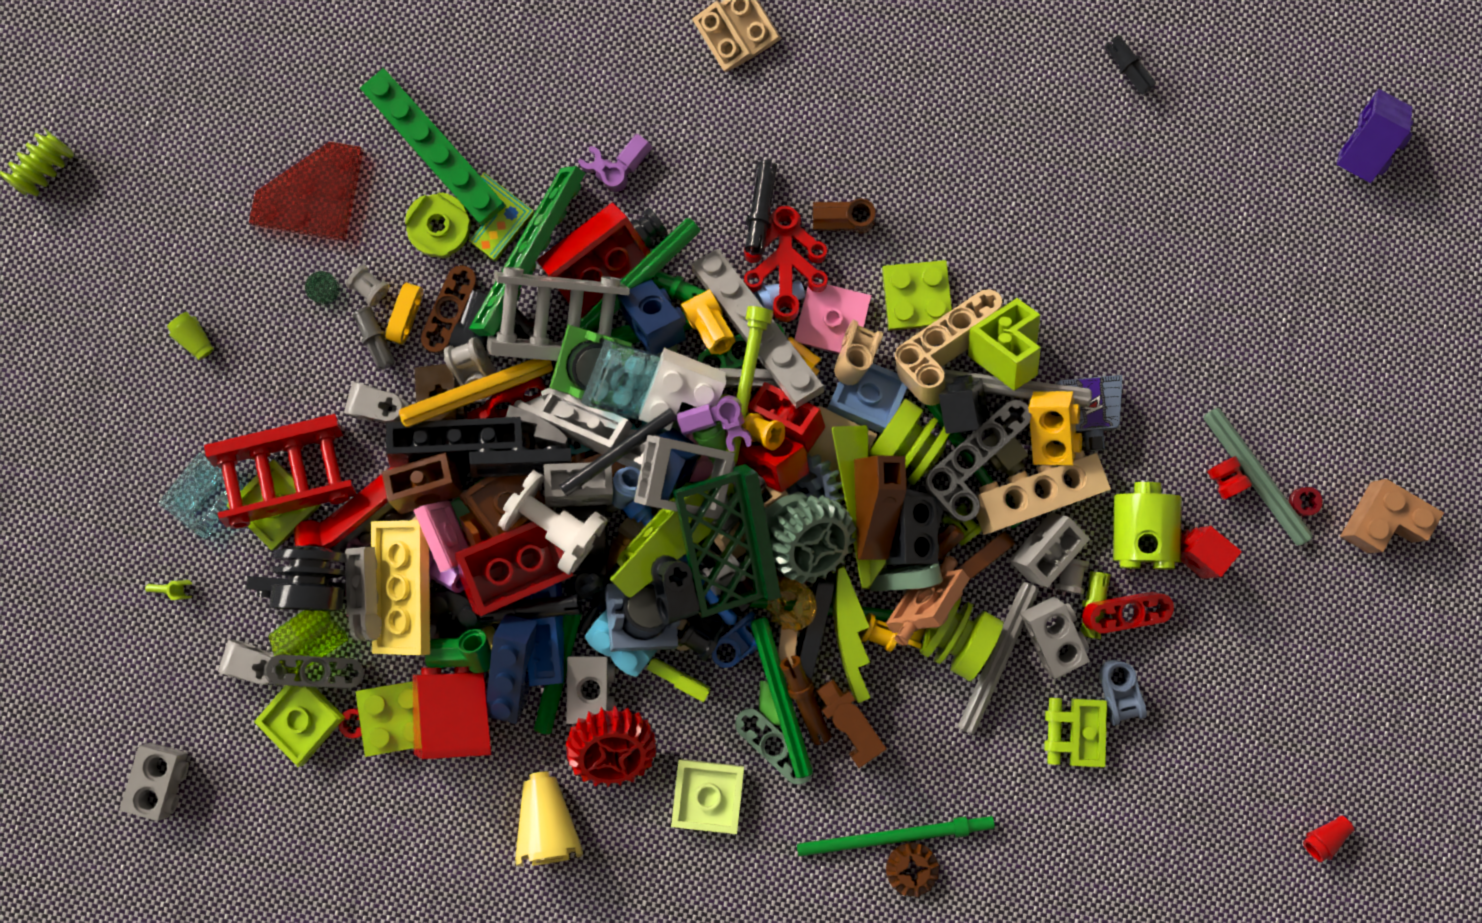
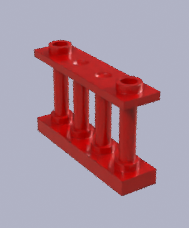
(259, 447)

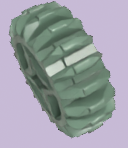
(819, 535)

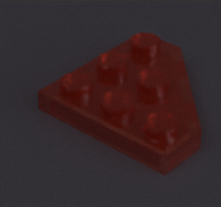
(312, 195)

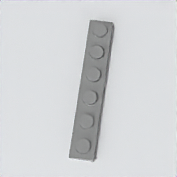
(775, 350)

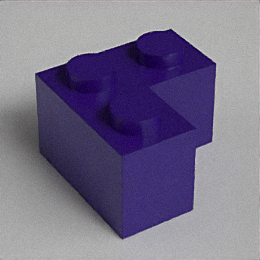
(1380, 131)

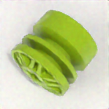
(907, 438)
(965, 639)

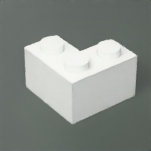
(679, 381)

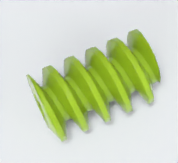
(37, 163)

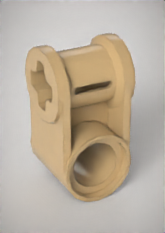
(858, 349)

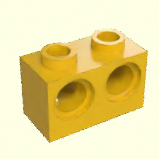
(1049, 428)

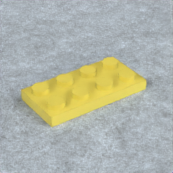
(402, 587)

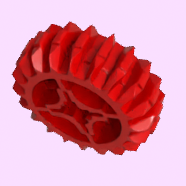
(611, 746)

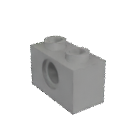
(578, 672)

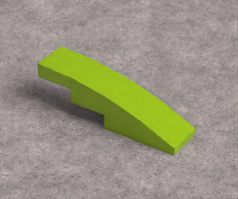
(848, 621)

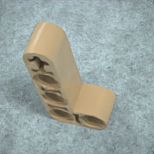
(952, 341)

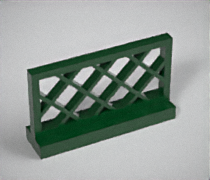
(752, 528)

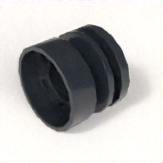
(308, 579)

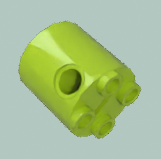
(1147, 515)

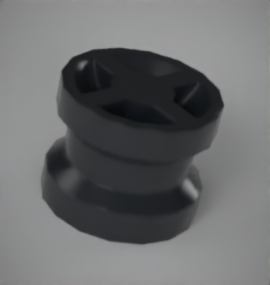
(649, 227)

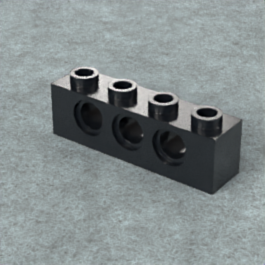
(450, 436)

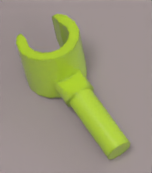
(173, 589)

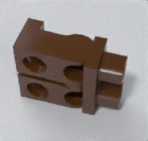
(850, 720)

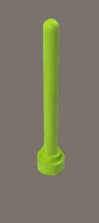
(758, 320)

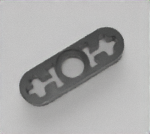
(289, 662)

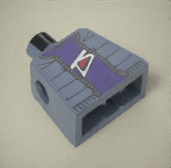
(1103, 410)

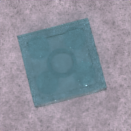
(620, 379)

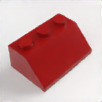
(597, 249)
(509, 567)

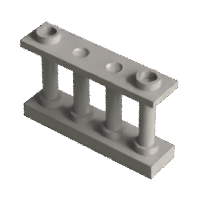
(538, 345)

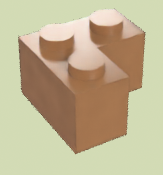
(1388, 510)

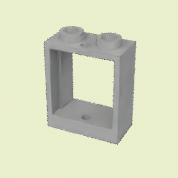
(654, 471)

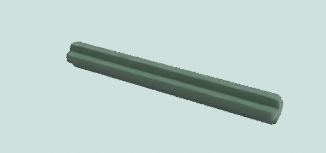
(1258, 476)

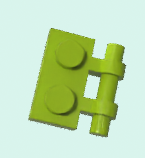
(1087, 732)

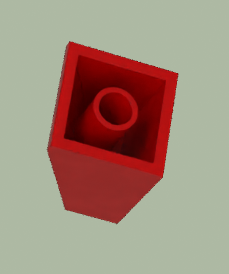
(450, 714)

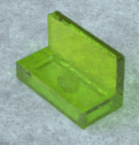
(307, 635)

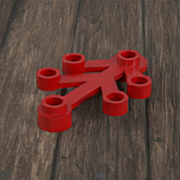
(785, 258)

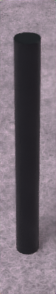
(618, 452)

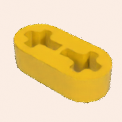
(404, 313)

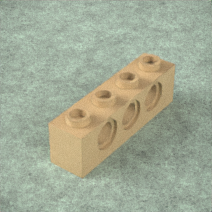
(1087, 480)

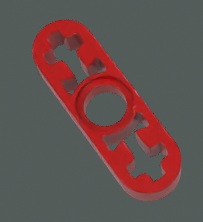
(1115, 608)

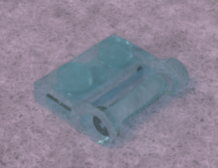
(192, 491)

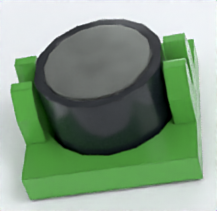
(578, 361)

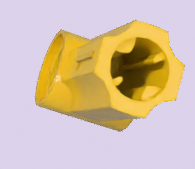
(706, 317)

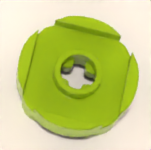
(437, 206)

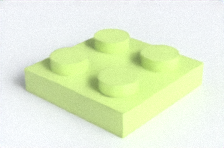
(707, 796)

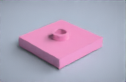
(828, 315)
(442, 533)

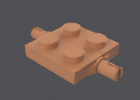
(928, 605)

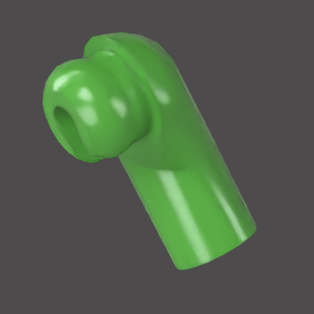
(766, 703)

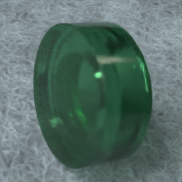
(322, 287)

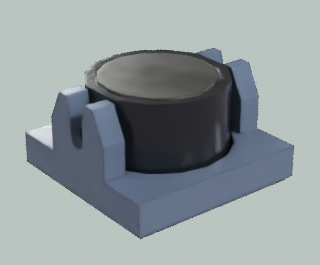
(637, 621)

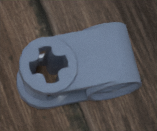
(1124, 698)

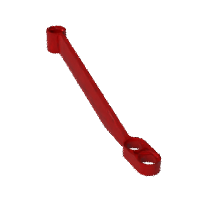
(374, 496)

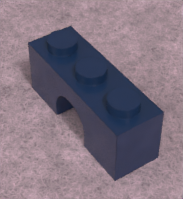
(507, 675)

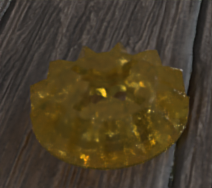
(804, 609)

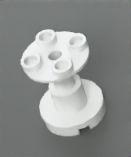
(562, 529)

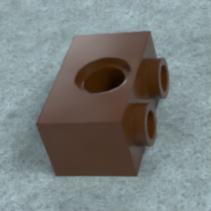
(422, 483)

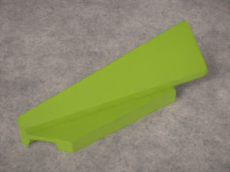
(852, 444)
(657, 538)

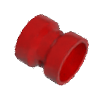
(1232, 484)

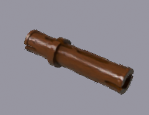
(801, 690)

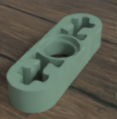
(907, 577)
(750, 734)

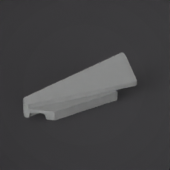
(584, 424)

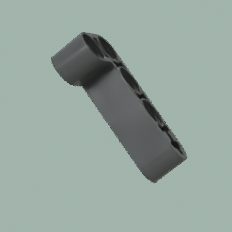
(980, 454)

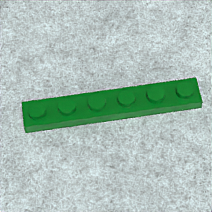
(432, 147)
(531, 244)

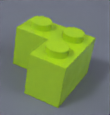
(1007, 343)

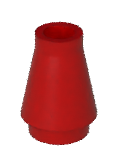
(1326, 840)

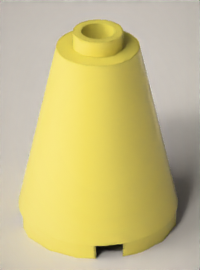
(545, 823)

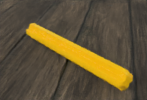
(474, 391)

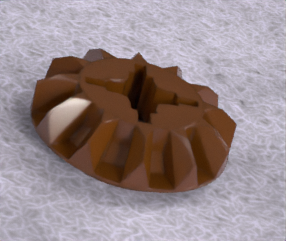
(899, 861)

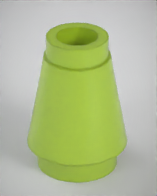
(190, 335)

